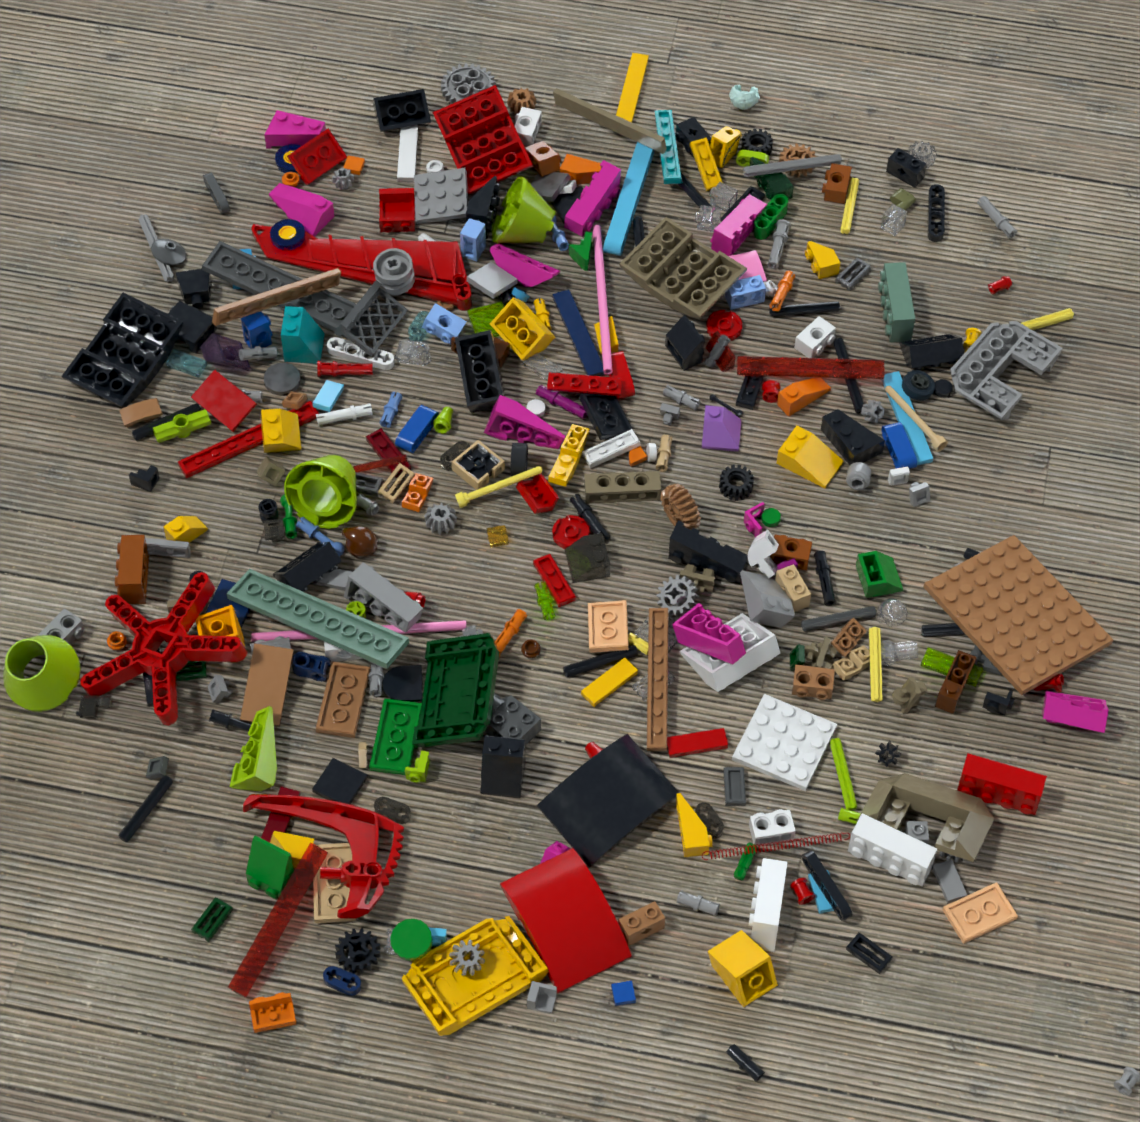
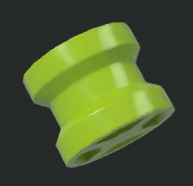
(357, 608)

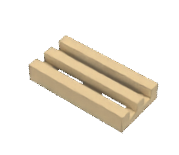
(387, 495)

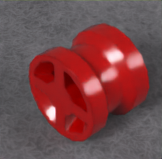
(771, 390)

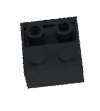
(685, 343)

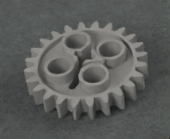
(465, 82)

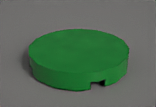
(411, 939)

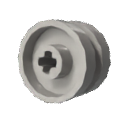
(394, 271)

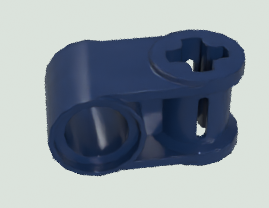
(312, 666)

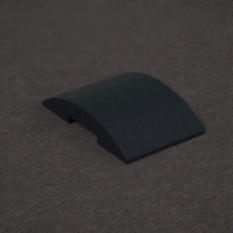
(125, 351)
(607, 799)

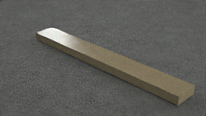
(610, 121)

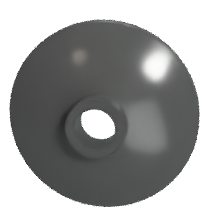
(168, 251)

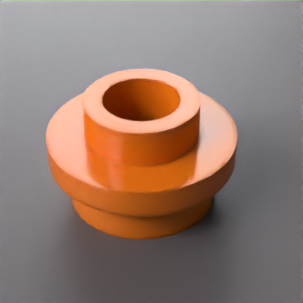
(290, 179)
(116, 636)

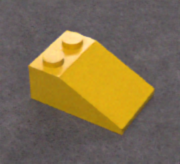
(808, 457)

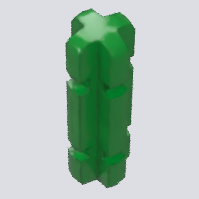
(745, 862)

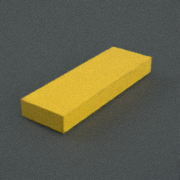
(705, 163)
(609, 682)

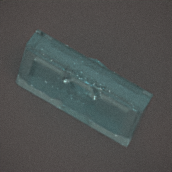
(186, 363)

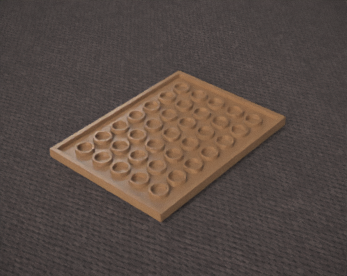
(1018, 614)

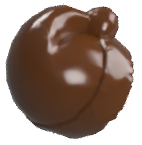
(360, 541)

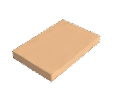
(608, 626)
(980, 913)

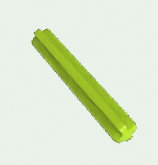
(843, 774)

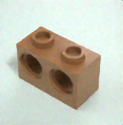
(813, 677)

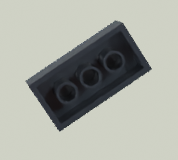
(479, 370)

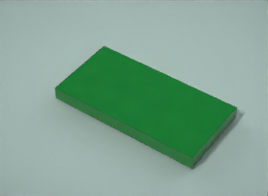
(394, 736)

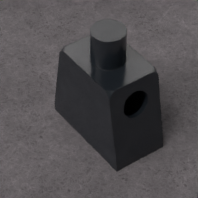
(195, 287)

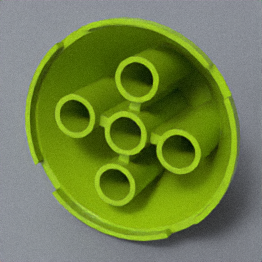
(524, 216)

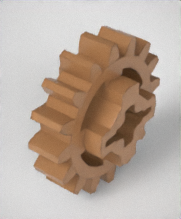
(795, 153)

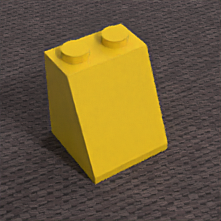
(743, 967)

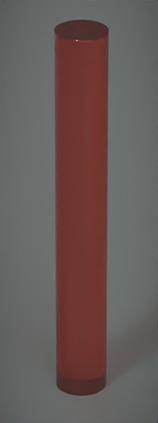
(380, 463)

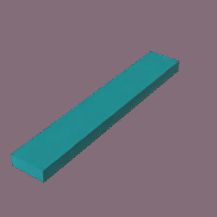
(669, 159)

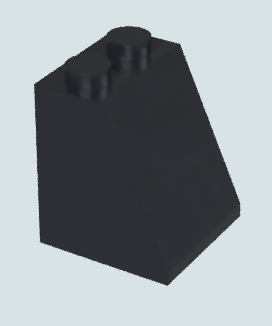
(502, 766)

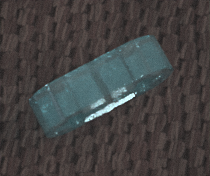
(417, 324)

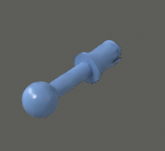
(559, 236)
(312, 531)

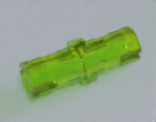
(544, 600)

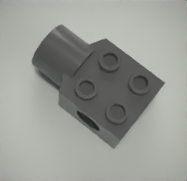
(512, 720)

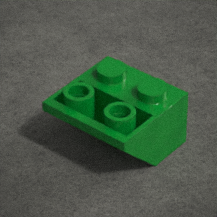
(877, 574)

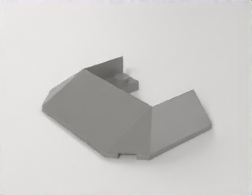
(987, 358)

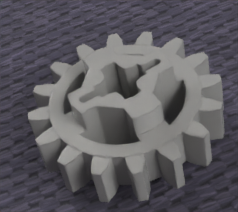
(677, 595)

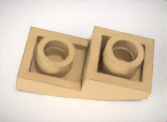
(852, 664)

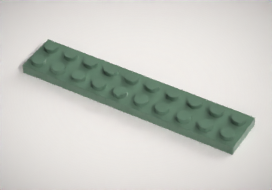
(318, 618)

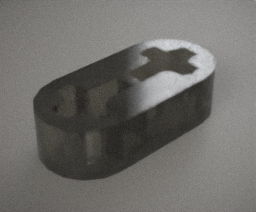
(451, 454)
(392, 810)
(712, 818)

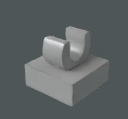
(669, 412)
(919, 493)
(218, 689)

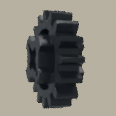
(358, 959)

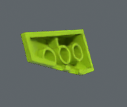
(258, 762)

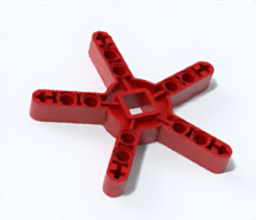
(178, 652)

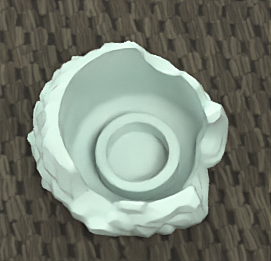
(744, 99)

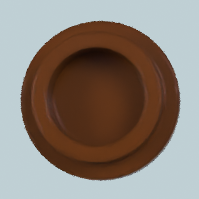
(530, 648)

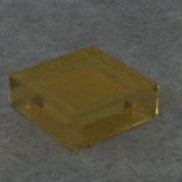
(497, 536)

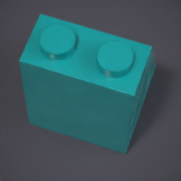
(301, 336)

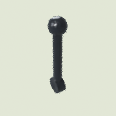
(738, 413)

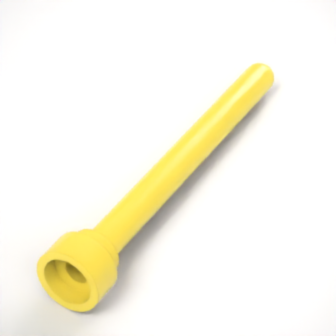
(464, 498)

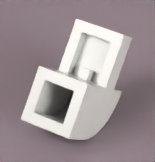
(760, 553)

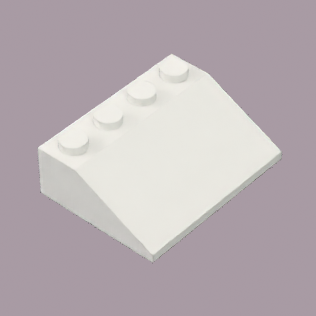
(759, 647)

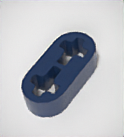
(340, 983)

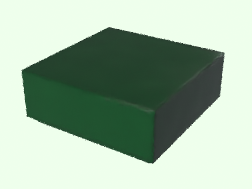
(797, 656)

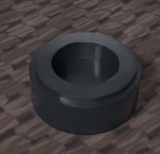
(943, 388)

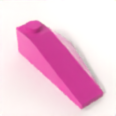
(306, 207)
(516, 422)

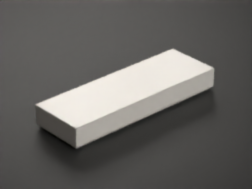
(611, 448)

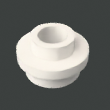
(771, 288)

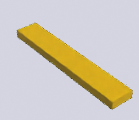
(632, 86)

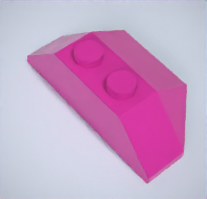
(525, 269)

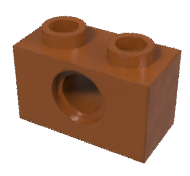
(543, 158)
(837, 183)
(800, 547)

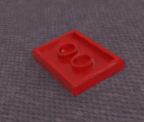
(317, 156)
(223, 400)

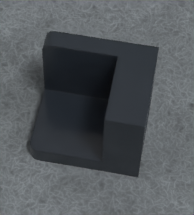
(145, 479)

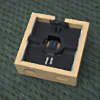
(478, 465)

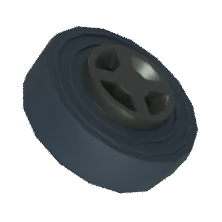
(918, 385)

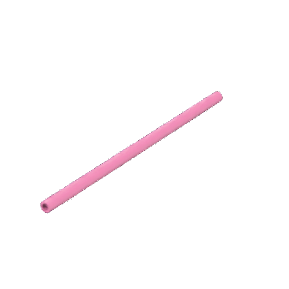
(602, 300)
(416, 628)

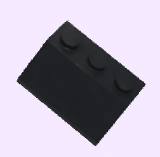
(401, 110)
(932, 351)
(309, 566)

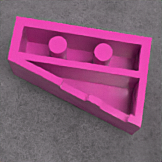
(291, 129)
(1075, 711)

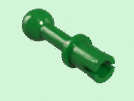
(289, 520)

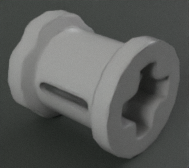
(1121, 1084)

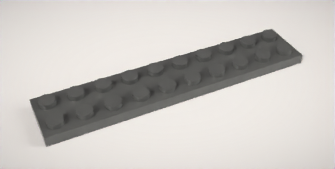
(259, 276)

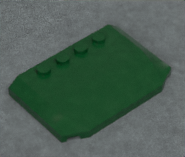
(457, 690)

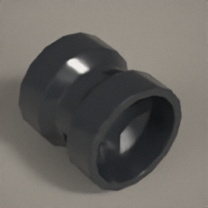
(268, 510)

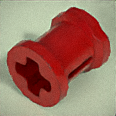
(802, 891)

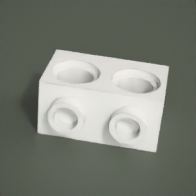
(773, 831)

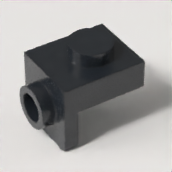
(998, 704)

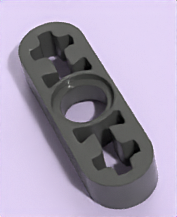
(216, 193)

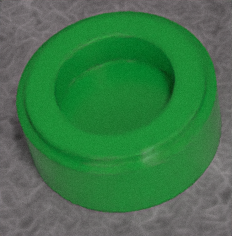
(770, 517)

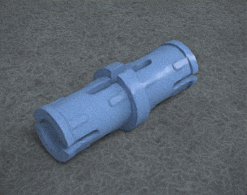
(390, 409)

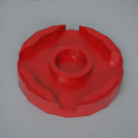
(725, 323)
(569, 530)

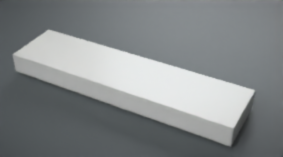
(407, 154)

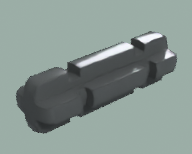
(716, 351)

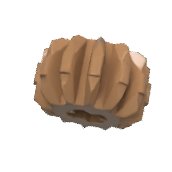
(519, 99)

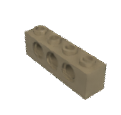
(636, 487)

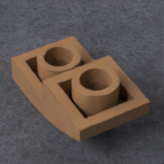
(144, 410)
(848, 637)

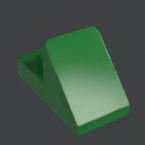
(582, 252)

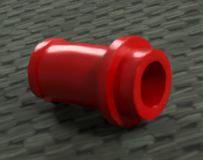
(1003, 283)

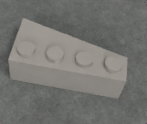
(382, 597)

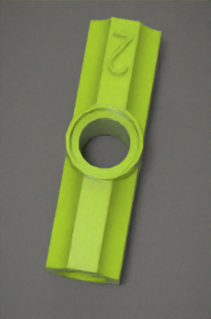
(181, 426)

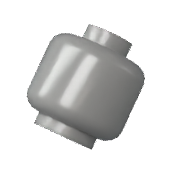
(858, 476)

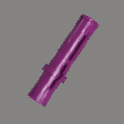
(556, 398)

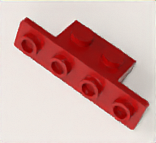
(584, 384)

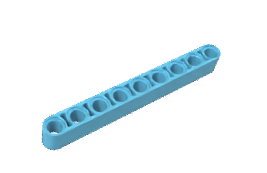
(628, 200)

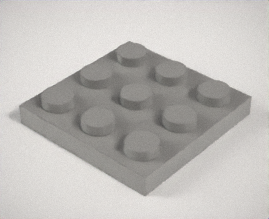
(440, 195)

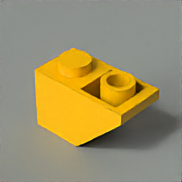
(823, 260)

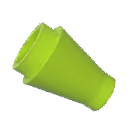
(443, 420)

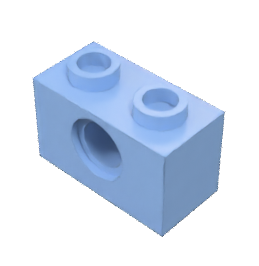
(440, 316)

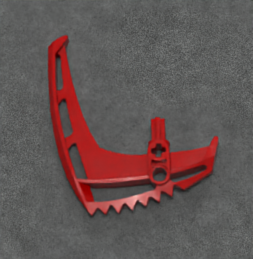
(362, 871)

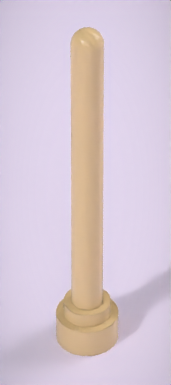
(938, 442)

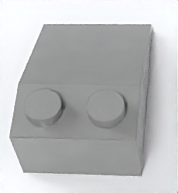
(766, 600)

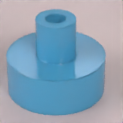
(519, 294)

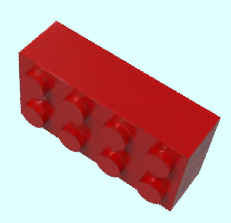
(1002, 784)

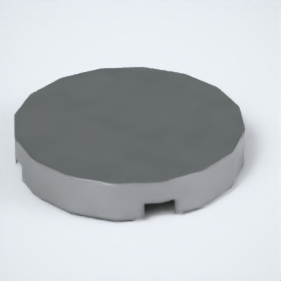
(282, 378)

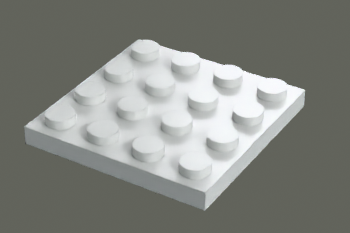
(784, 742)

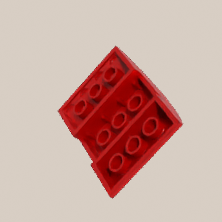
(482, 138)
(567, 919)

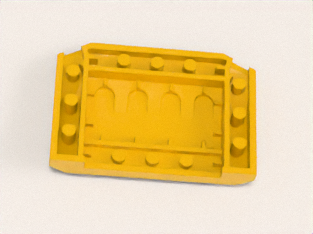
(457, 1000)

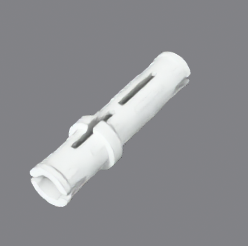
(344, 414)

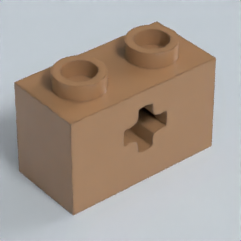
(642, 923)

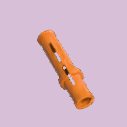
(784, 287)
(511, 628)

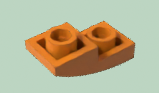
(417, 493)

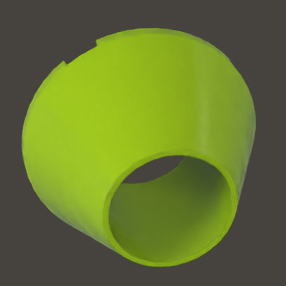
(314, 499)
(52, 683)

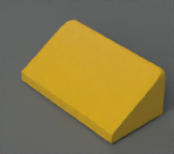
(613, 337)

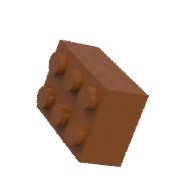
(132, 568)

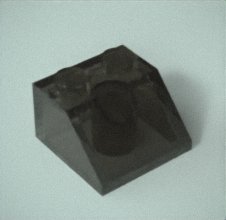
(588, 558)

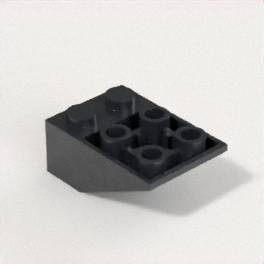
(483, 204)

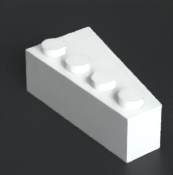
(768, 903)

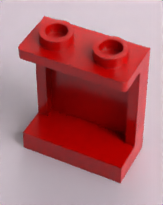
(397, 210)

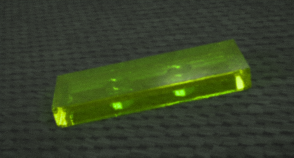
(942, 662)

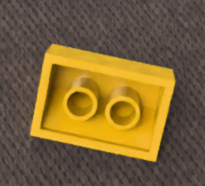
(522, 329)

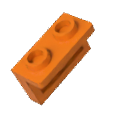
(272, 1012)

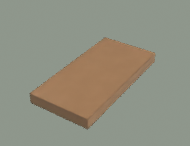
(267, 681)
(343, 699)

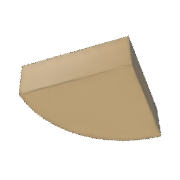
(362, 755)

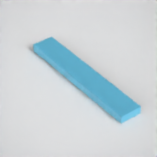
(912, 430)

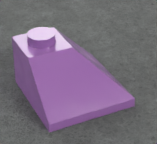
(721, 429)

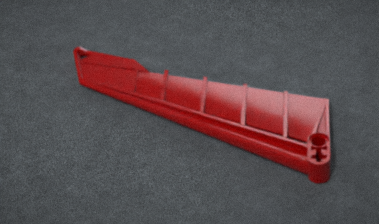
(429, 259)

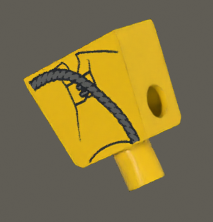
(724, 145)

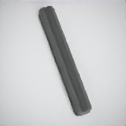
(838, 618)

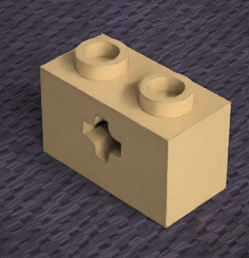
(794, 587)

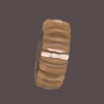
(680, 506)

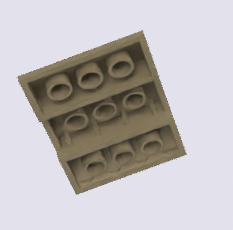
(681, 269)

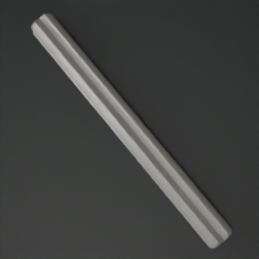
(791, 165)

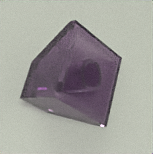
(224, 352)

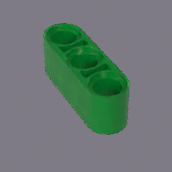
(767, 219)

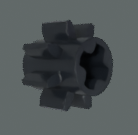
(883, 757)

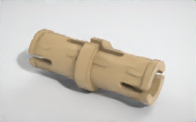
(664, 453)

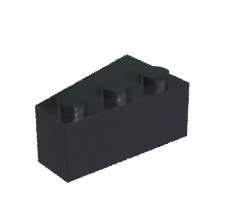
(851, 438)

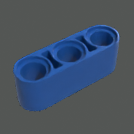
(416, 429)
(899, 446)

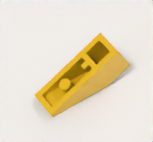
(692, 830)

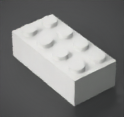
(892, 850)

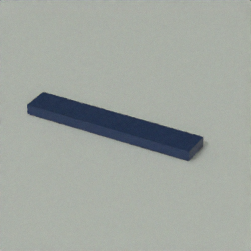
(578, 333)

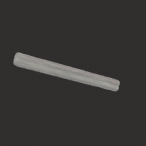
(151, 237)

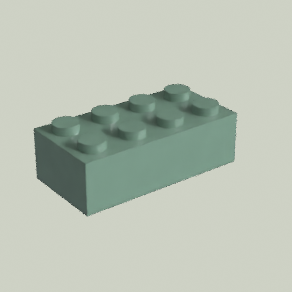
(897, 302)

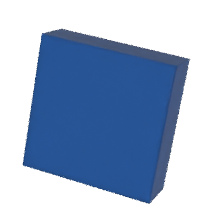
(623, 993)

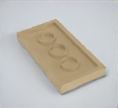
(330, 893)

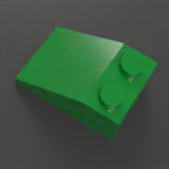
(268, 867)

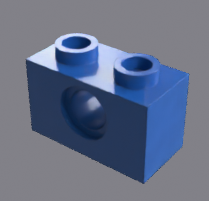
(257, 330)

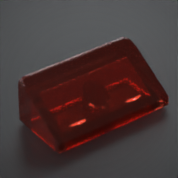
(727, 358)

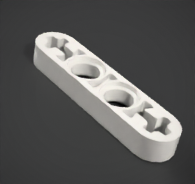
(359, 355)

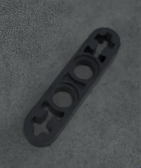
(938, 213)
(826, 885)

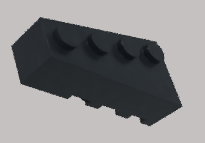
(691, 548)

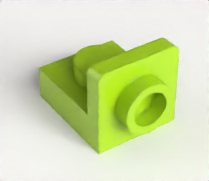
(420, 772)

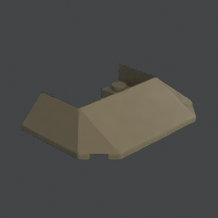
(964, 814)

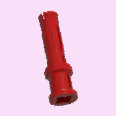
(344, 369)

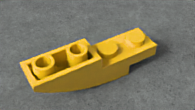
(569, 455)

